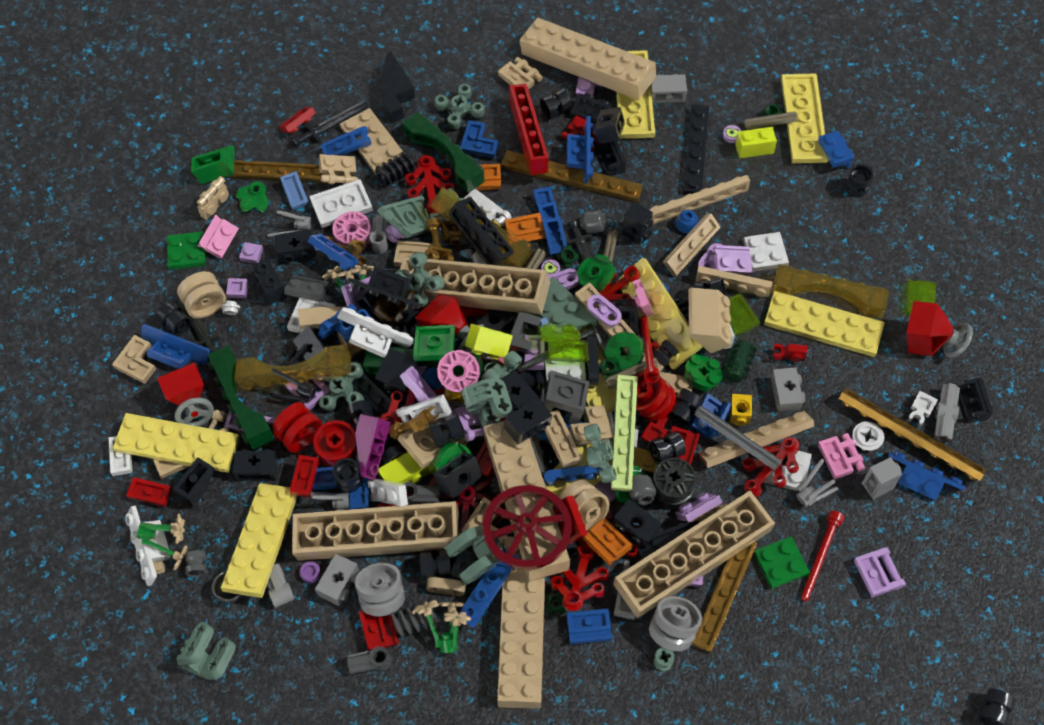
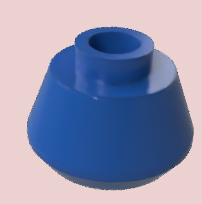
(686, 221)

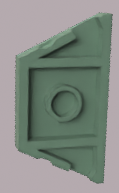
(406, 216)
(564, 308)

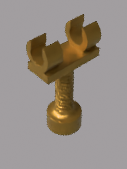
(354, 247)
(436, 251)
(418, 423)

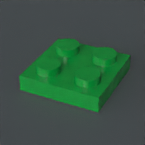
(184, 252)
(433, 342)
(781, 562)

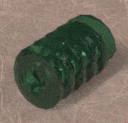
(739, 361)

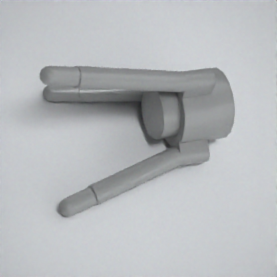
(301, 222)
(808, 495)
(339, 500)

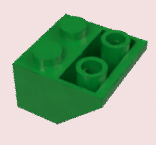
(213, 164)

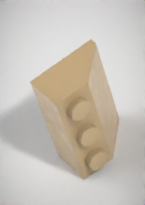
(709, 318)

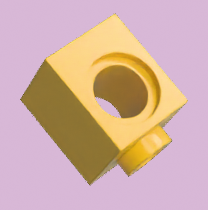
(742, 402)

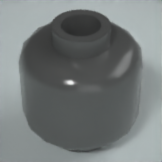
(594, 221)
(642, 490)

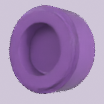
(310, 572)

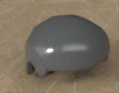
(219, 594)

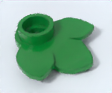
(252, 199)

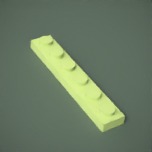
(624, 432)

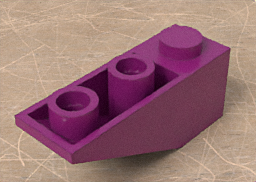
(370, 442)

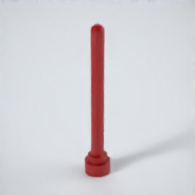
(651, 373)
(834, 520)

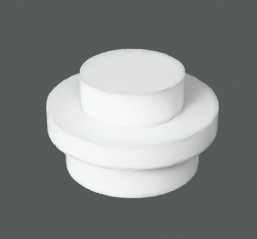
(230, 308)

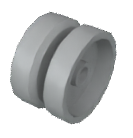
(380, 589)
(675, 623)

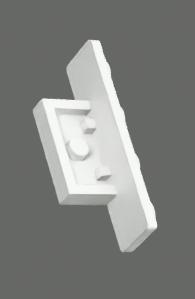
(373, 335)
(145, 553)

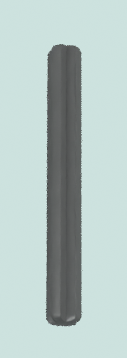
(737, 437)

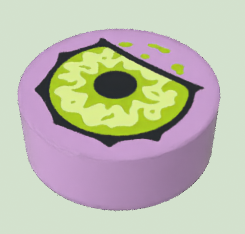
(730, 133)
(551, 267)

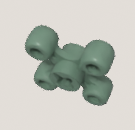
(459, 106)
(421, 278)
(511, 360)
(337, 391)
(600, 453)

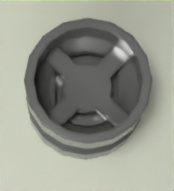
(195, 561)

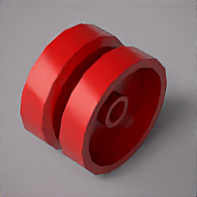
(654, 399)
(296, 427)
(335, 441)

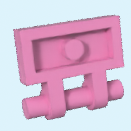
(836, 458)

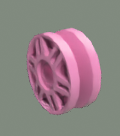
(349, 222)
(449, 362)

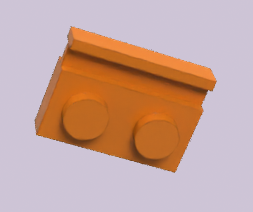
(492, 177)
(527, 227)
(607, 541)

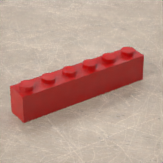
(528, 129)

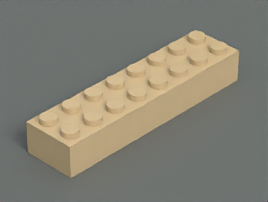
(588, 58)
(488, 285)
(515, 467)
(374, 531)
(693, 554)
(521, 639)

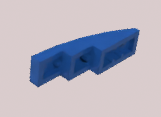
(551, 220)

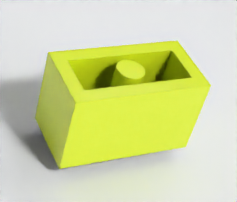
(756, 142)
(489, 341)

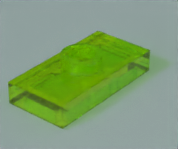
(568, 351)

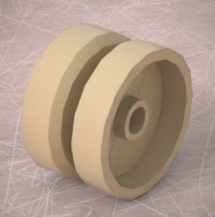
(201, 294)
(591, 502)

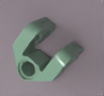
(481, 392)
(474, 537)
(197, 661)

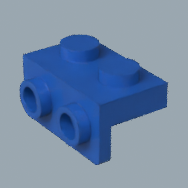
(836, 149)
(716, 407)

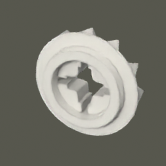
(876, 436)

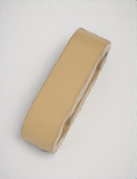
(445, 586)

